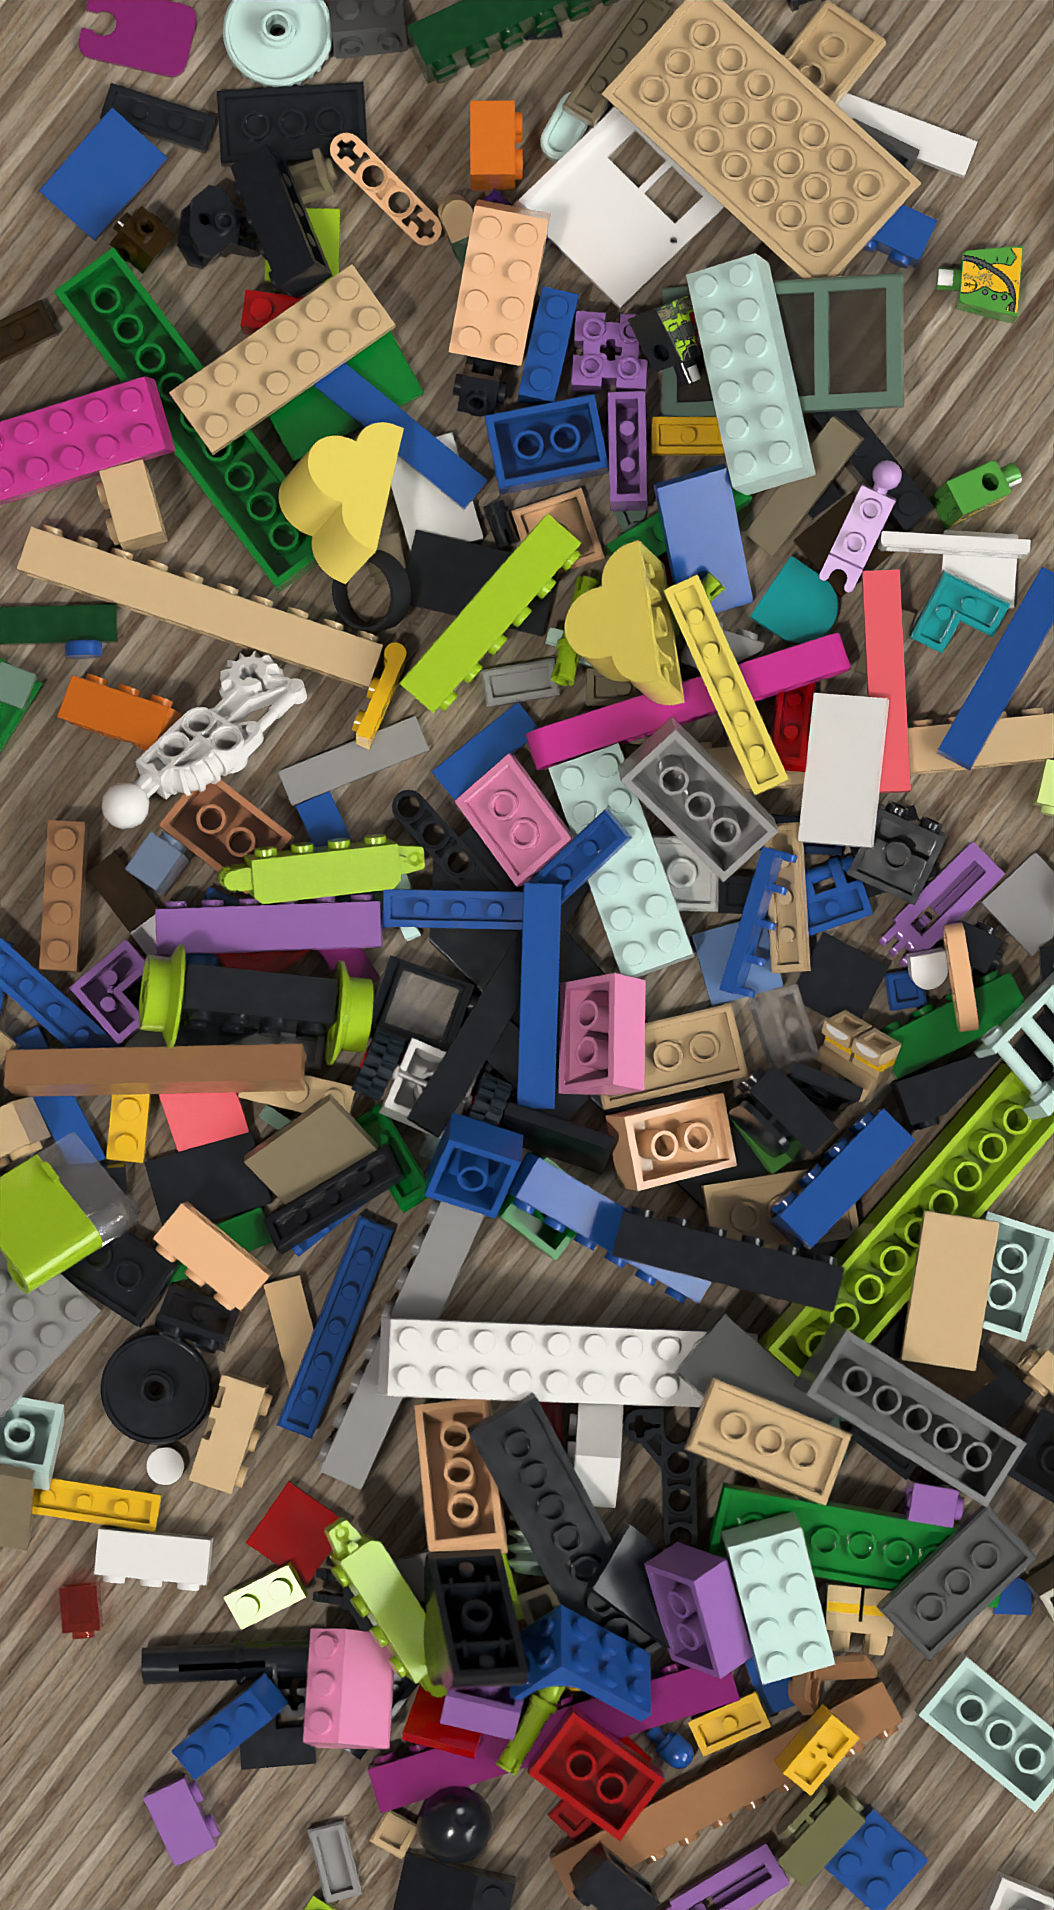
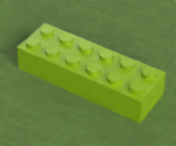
(490, 613)

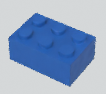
(546, 444)

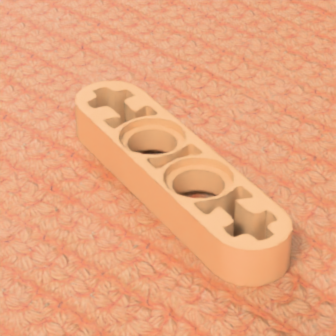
(390, 185)

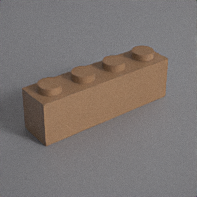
(64, 896)

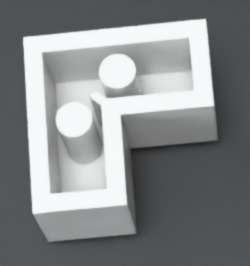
(597, 1450)

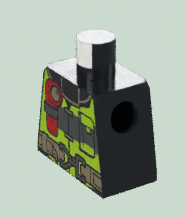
(670, 338)

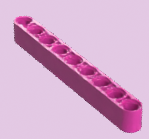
(643, 717)

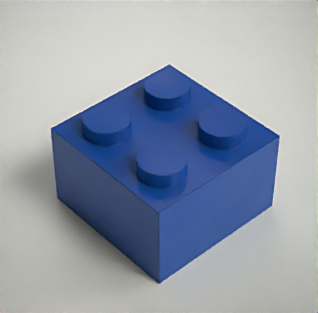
(474, 1165)
(877, 1861)

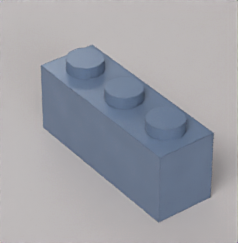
(158, 862)

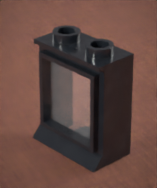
(421, 1003)

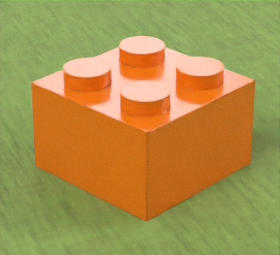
(493, 137)

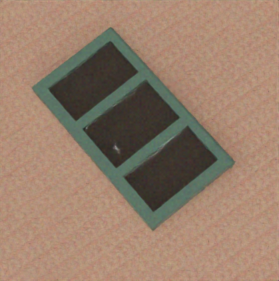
(840, 344)

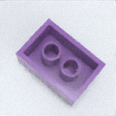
(699, 1609)

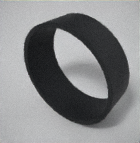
(399, 590)

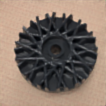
(149, 1416)

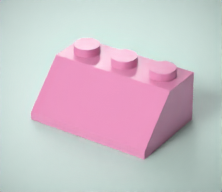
(602, 1035)
(348, 1691)

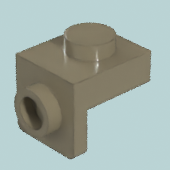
(314, 177)

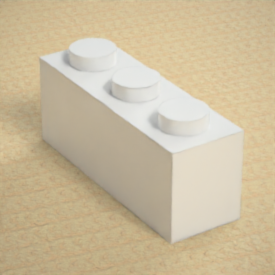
(153, 1557)

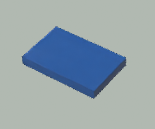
(103, 174)

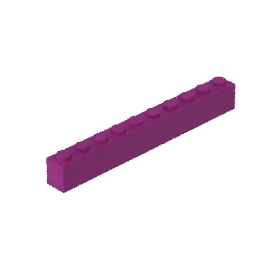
(425, 1770)

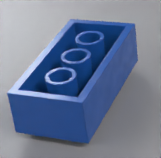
(845, 1176)

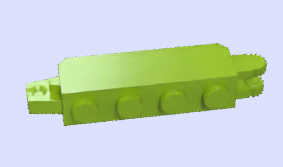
(322, 870)
(383, 1598)

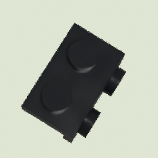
(196, 1319)

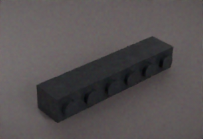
(728, 1261)

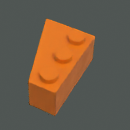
(118, 712)

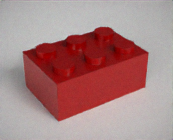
(595, 1773)

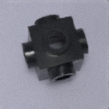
(480, 387)

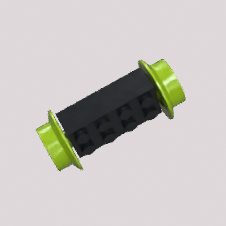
(256, 1001)

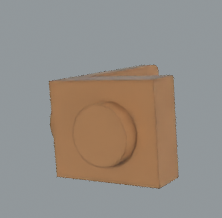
(805, 1687)

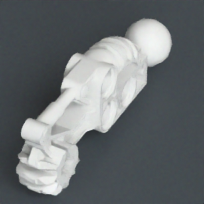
(207, 740)

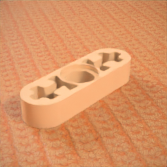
(960, 977)

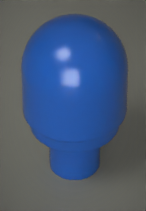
(671, 1747)

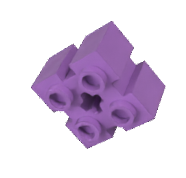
(593, 368)

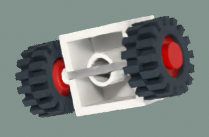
(412, 1076)

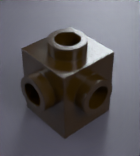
(141, 238)

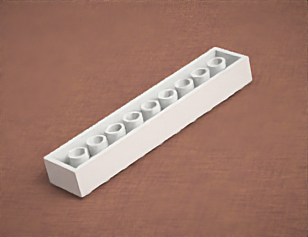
(549, 1359)

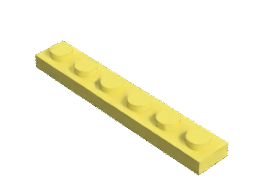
(726, 685)

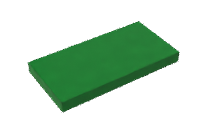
(315, 416)

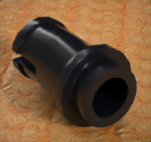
(500, 524)

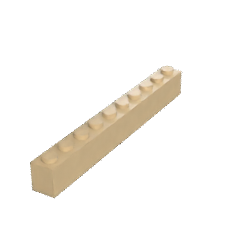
(200, 608)
(1011, 743)

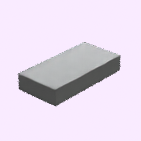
(519, 683)
(335, 1861)

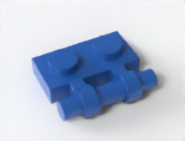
(837, 905)

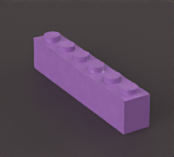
(269, 927)

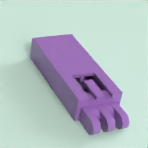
(949, 895)
(736, 1884)

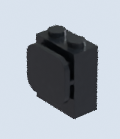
(779, 1115)

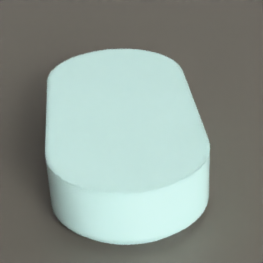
(561, 132)

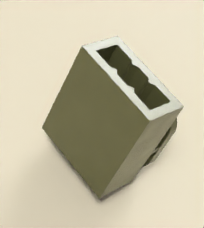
(816, 1831)

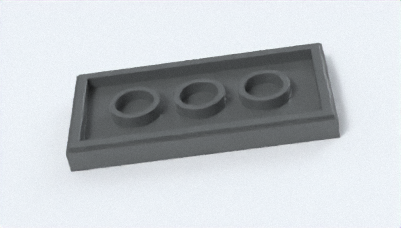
(740, 1361)
(957, 1581)

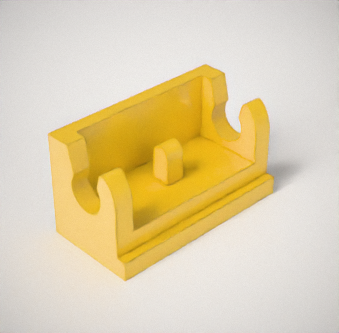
(816, 1750)

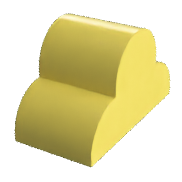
(342, 496)
(629, 625)

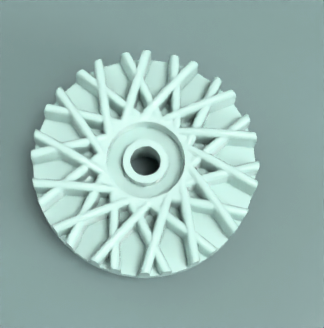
(282, 58)

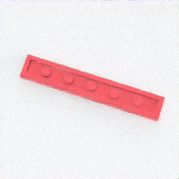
(887, 671)

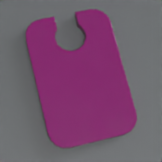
(146, 38)

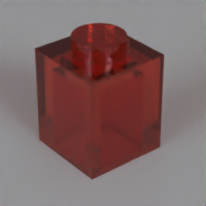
(81, 1609)

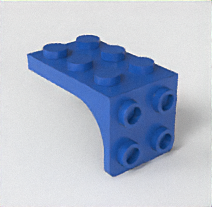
(582, 1655)

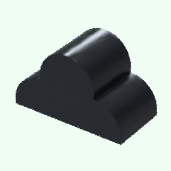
(471, 1622)

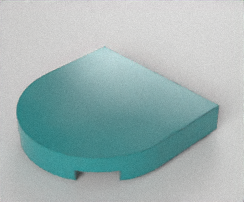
(797, 605)

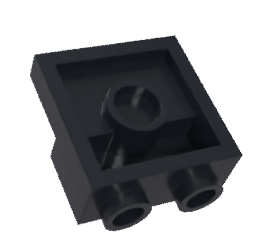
(901, 853)

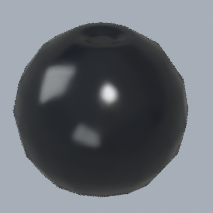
(455, 1824)

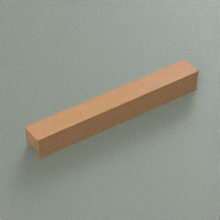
(155, 1070)

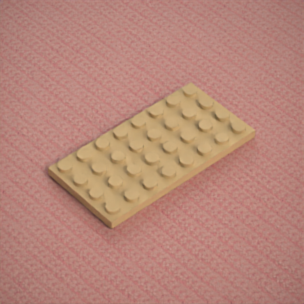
(761, 138)

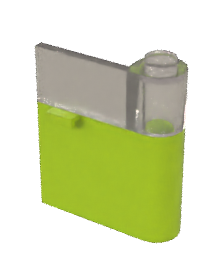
(59, 1212)

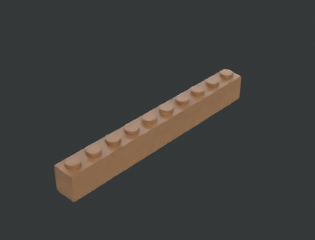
(726, 1787)

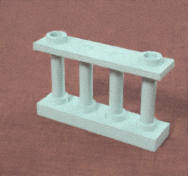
(997, 1040)

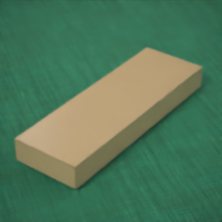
(290, 1320)

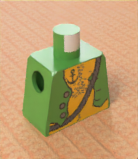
(986, 282)
(974, 492)

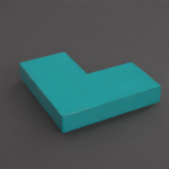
(953, 602)

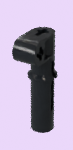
(232, 1662)

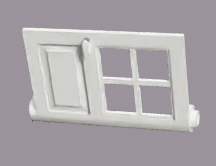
(607, 220)

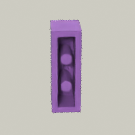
(627, 451)

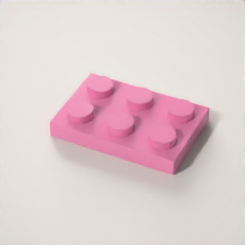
(514, 820)

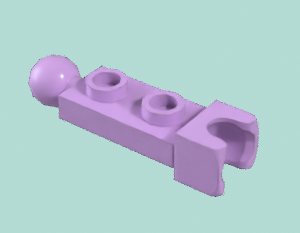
(863, 525)

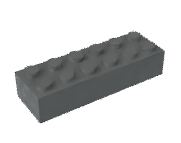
(909, 1414)

